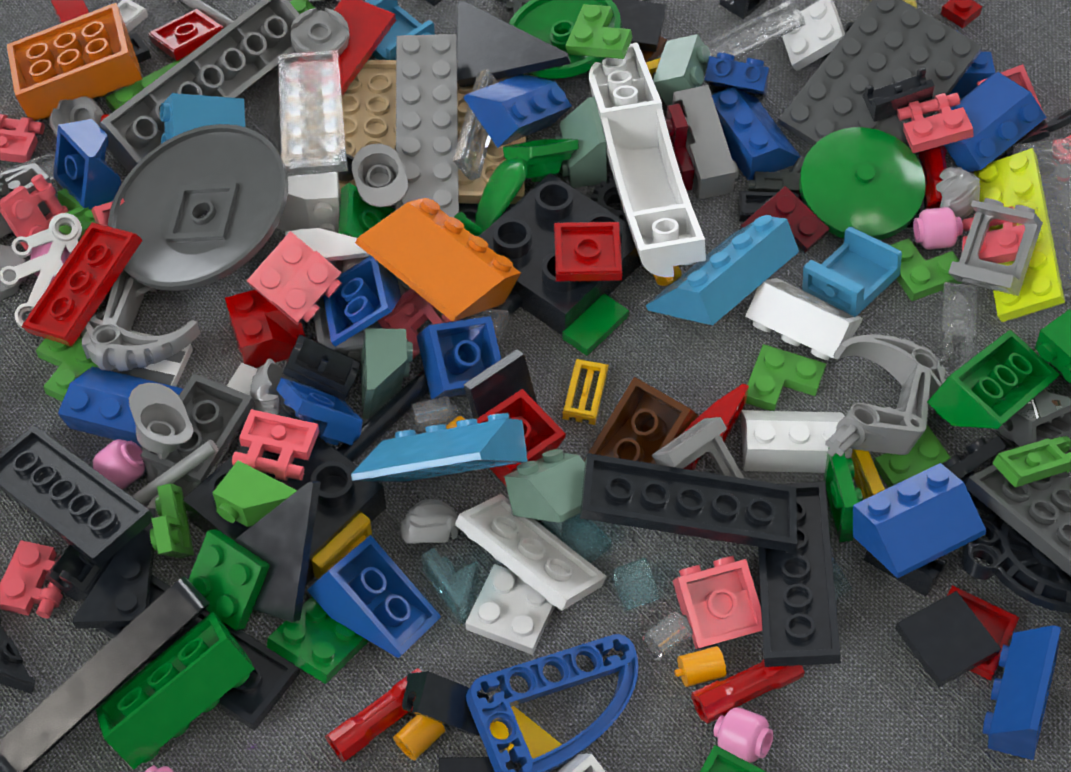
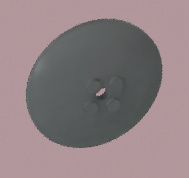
(201, 170)

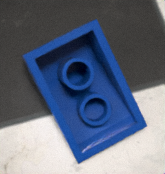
(362, 299)
(375, 599)

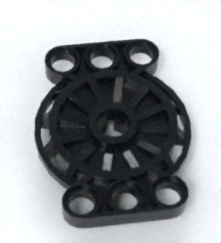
(1017, 564)

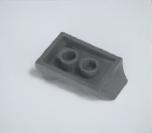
(215, 415)

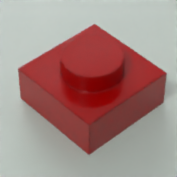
(961, 11)

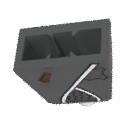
(1040, 419)

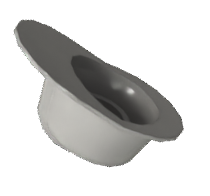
(379, 175)
(159, 418)

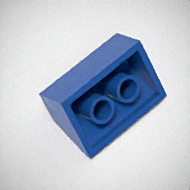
(517, 107)
(999, 117)
(752, 134)
(100, 404)
(917, 520)
(1022, 691)

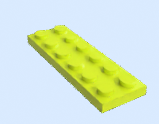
(1018, 182)

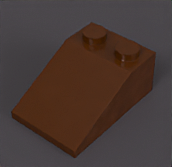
(642, 424)

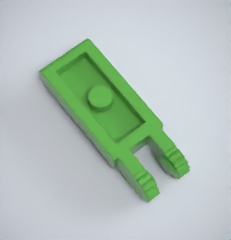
(1035, 461)

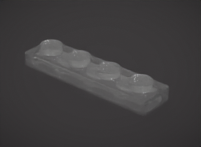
(758, 31)
(473, 137)

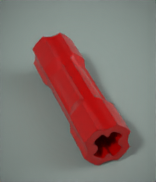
(933, 164)
(736, 690)
(369, 723)

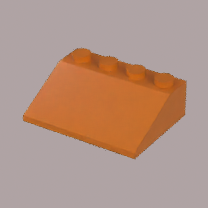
(73, 61)
(440, 259)

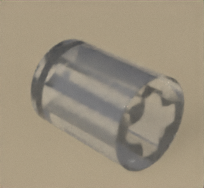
(433, 412)
(667, 635)

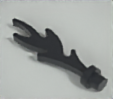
(1041, 131)

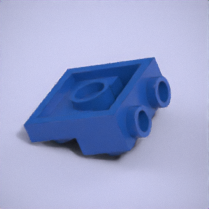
(727, 73)
(334, 416)

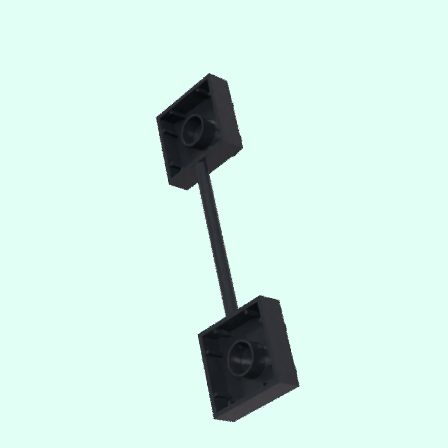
(528, 241)

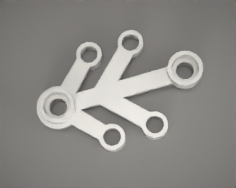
(47, 264)

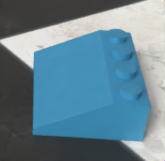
(729, 272)
(445, 450)

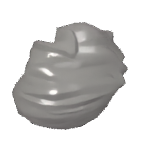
(75, 110)
(958, 190)
(264, 389)
(429, 523)

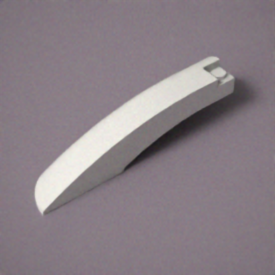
(645, 164)

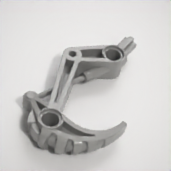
(115, 347)
(889, 429)

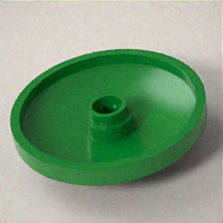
(553, 24)
(862, 182)

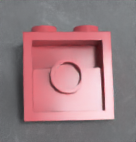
(295, 279)
(719, 601)

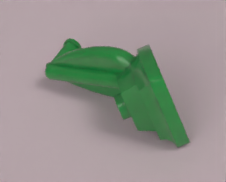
(523, 160)

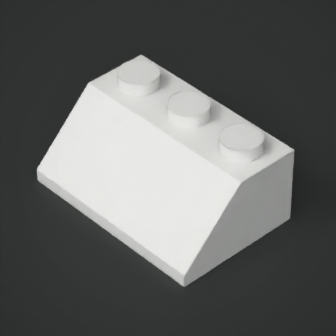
(801, 318)
(787, 440)

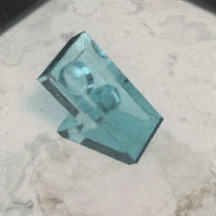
(581, 536)
(454, 587)

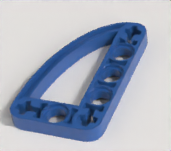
(538, 686)

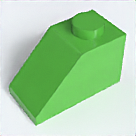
(248, 494)

